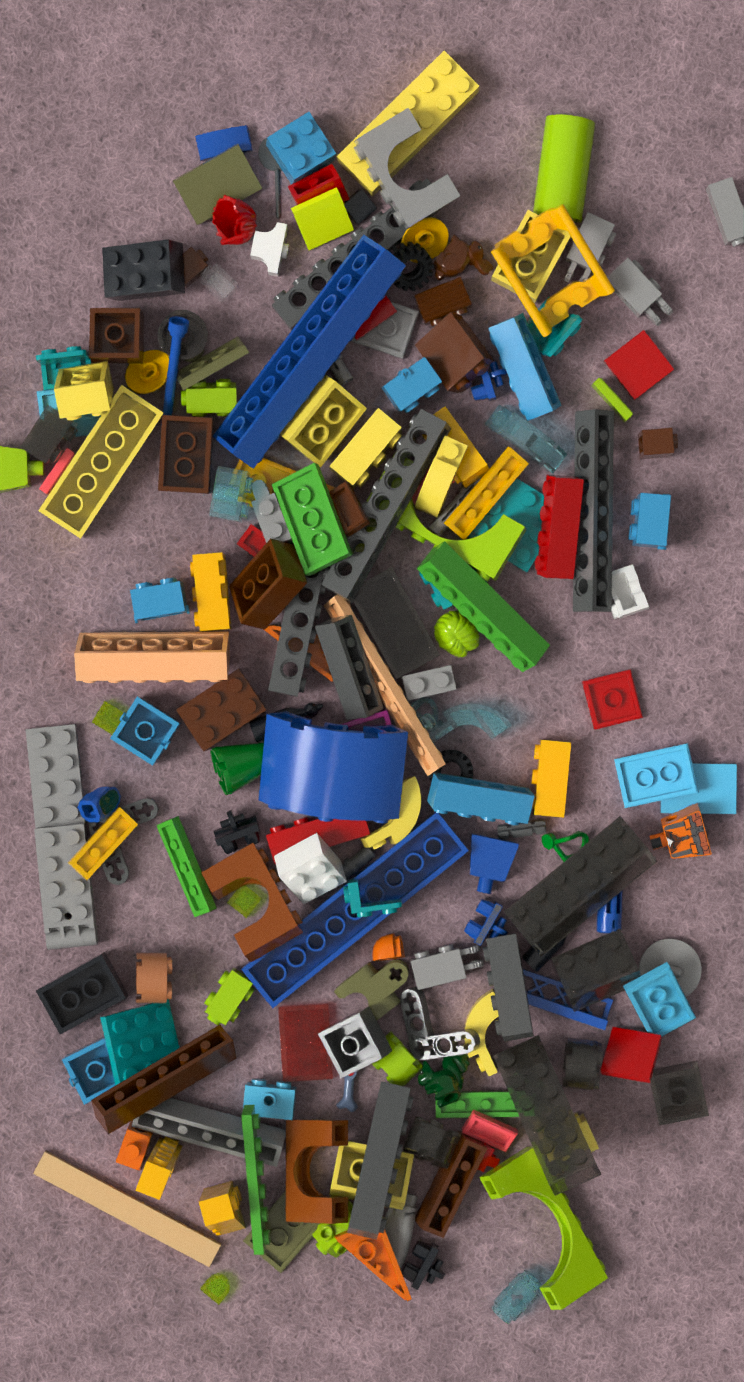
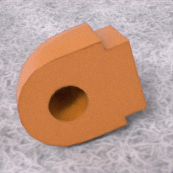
(388, 948)

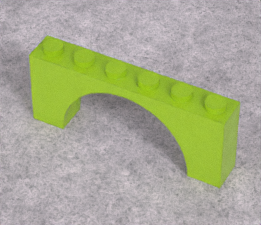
(484, 553)
(578, 1265)

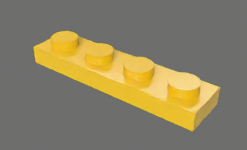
(486, 493)

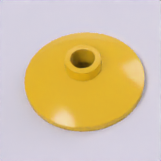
(434, 237)
(150, 375)

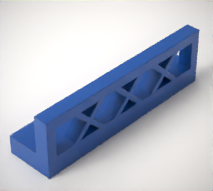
(564, 1009)

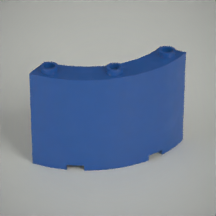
(332, 769)

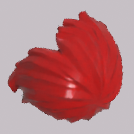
(234, 221)

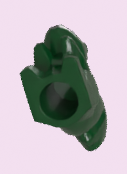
(447, 1081)

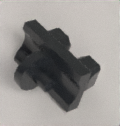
(235, 828)
(417, 1274)

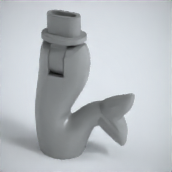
(400, 1228)

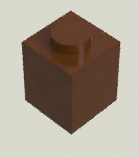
(193, 265)

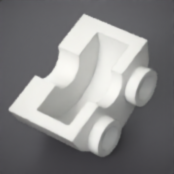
(627, 593)

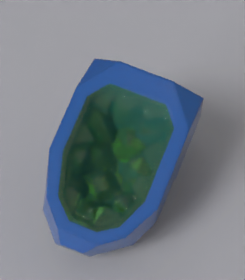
(99, 803)

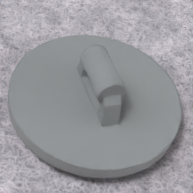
(680, 958)

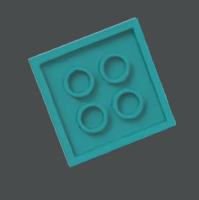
(523, 506)
(139, 1038)

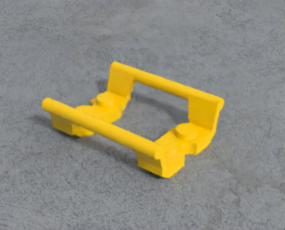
(577, 292)

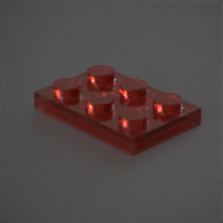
(301, 1047)

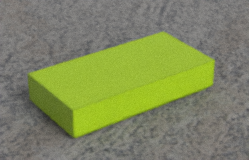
(612, 399)

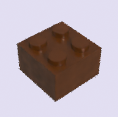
(116, 335)

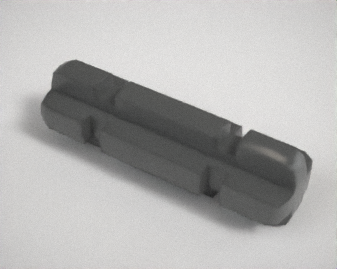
(521, 830)

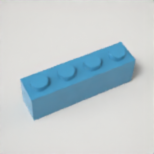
(524, 367)
(480, 798)

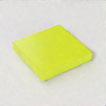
(322, 218)

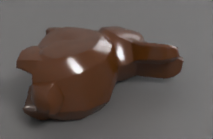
(458, 257)

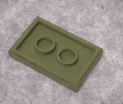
(219, 176)
(211, 362)
(285, 1237)

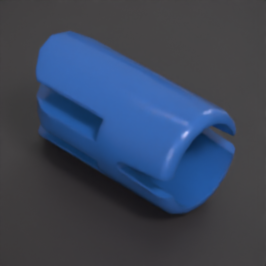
(610, 915)

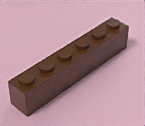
(164, 1079)

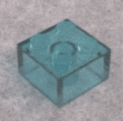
(230, 494)

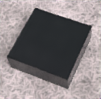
(359, 206)

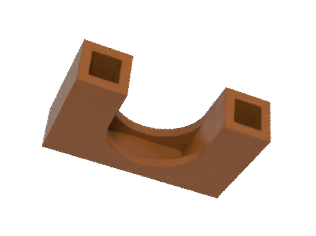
(279, 921)
(302, 1198)

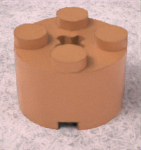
(152, 978)

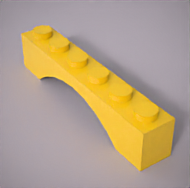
(159, 1167)

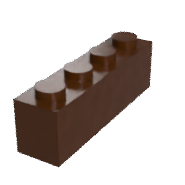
(450, 1187)

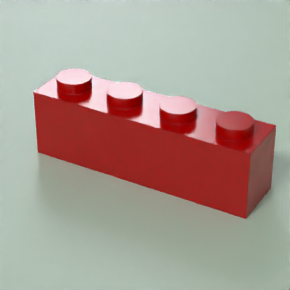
(559, 526)
(331, 832)

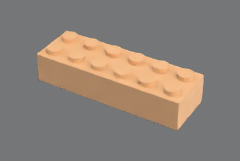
(152, 656)

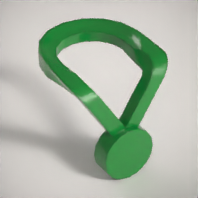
(549, 842)

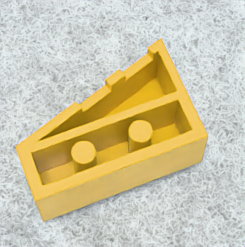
(210, 592)
(221, 1208)

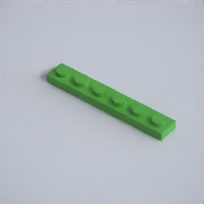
(254, 1171)

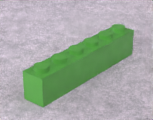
(483, 607)

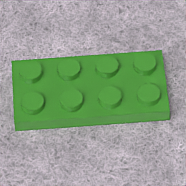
(311, 519)

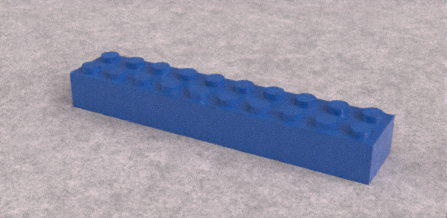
(309, 351)
(333, 927)

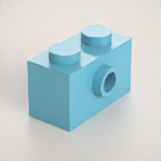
(271, 1100)

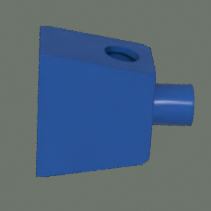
(490, 860)

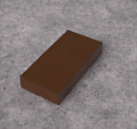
(348, 508)

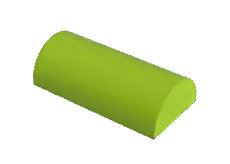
(564, 164)

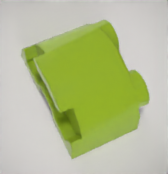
(399, 1063)

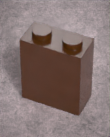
(455, 353)

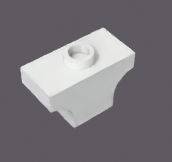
(271, 247)

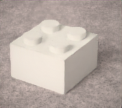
(310, 868)

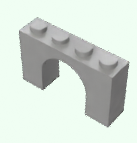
(375, 149)
(727, 210)

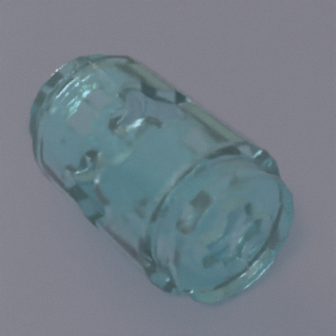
(510, 1309)

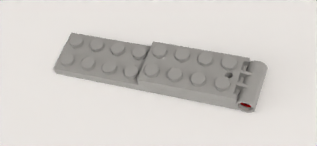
(59, 836)

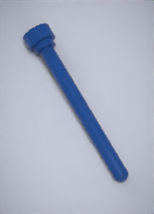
(178, 328)

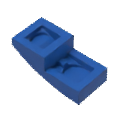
(217, 141)

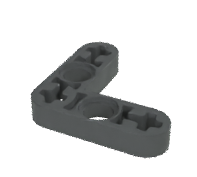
(123, 865)
(425, 1035)

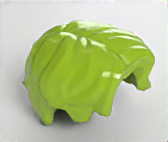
(456, 634)

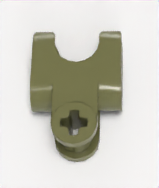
(376, 986)

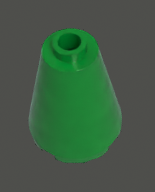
(237, 765)

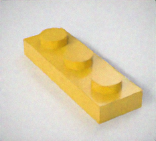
(102, 843)

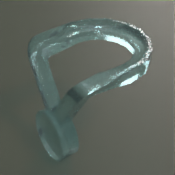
(427, 719)

